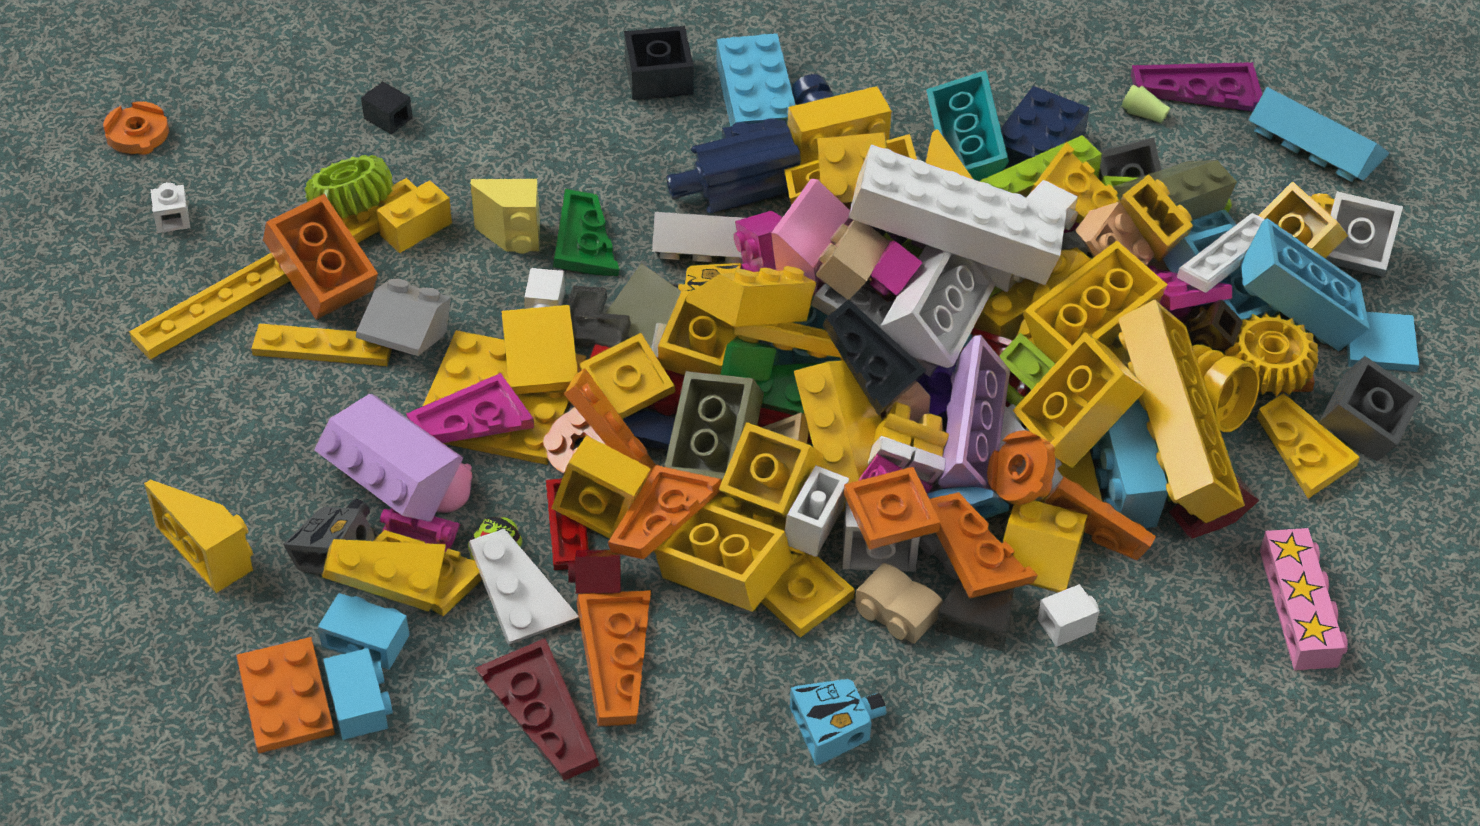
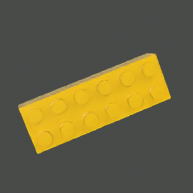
(1179, 413)

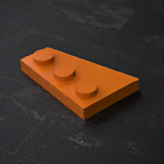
(661, 509)

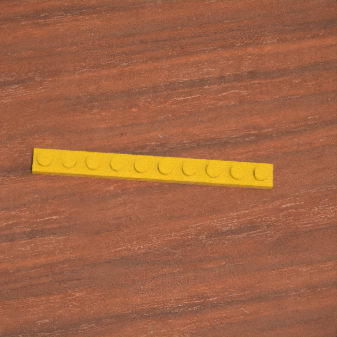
(238, 290)

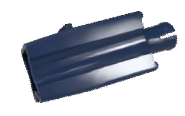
(738, 169)

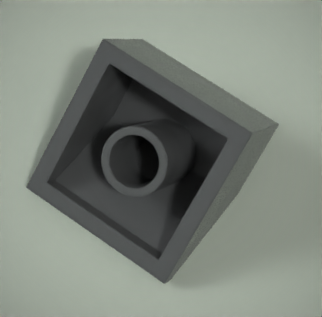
(1130, 159)

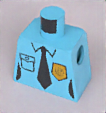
(834, 716)

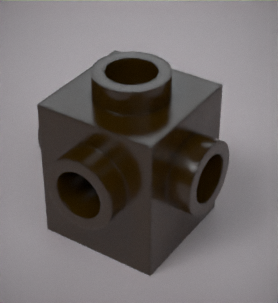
(1213, 326)

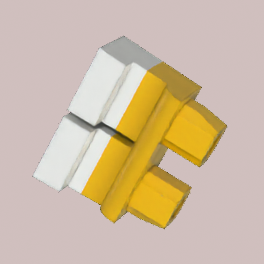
(911, 442)

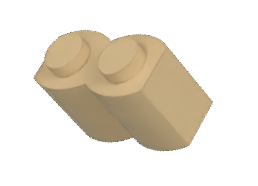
(898, 603)

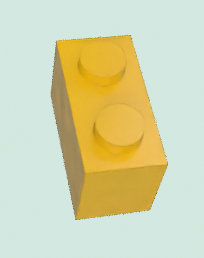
(414, 216)

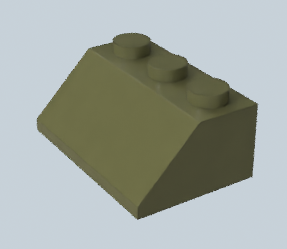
(1196, 185)

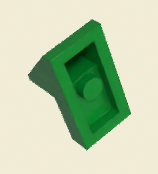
(748, 360)

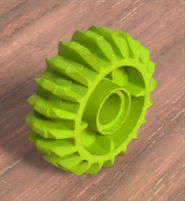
(352, 184)

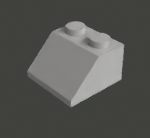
(405, 317)

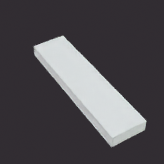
(1221, 256)

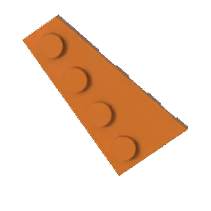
(614, 651)

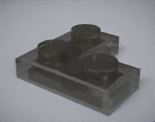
(590, 324)

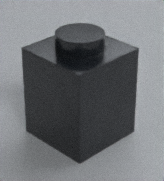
(386, 107)

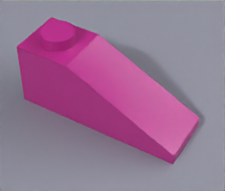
(893, 269)

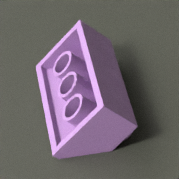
(974, 415)
(390, 456)

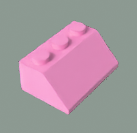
(808, 229)

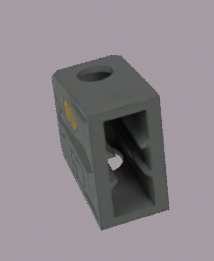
(312, 540)

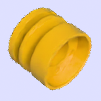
(1230, 386)

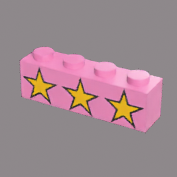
(1303, 599)

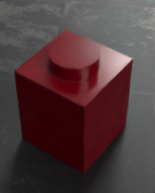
(595, 571)

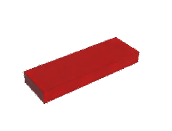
(565, 532)

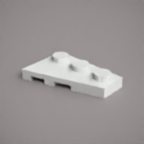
(518, 589)

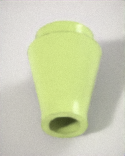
(1144, 104)

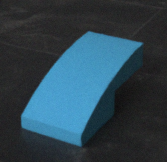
(983, 500)

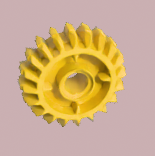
(1278, 350)

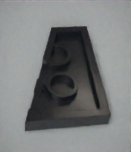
(872, 356)

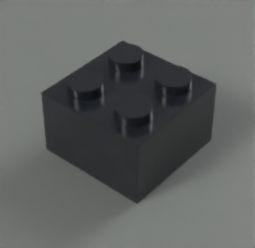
(659, 62)

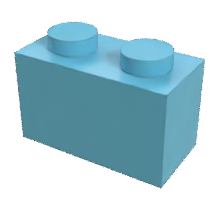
(359, 625)
(356, 693)

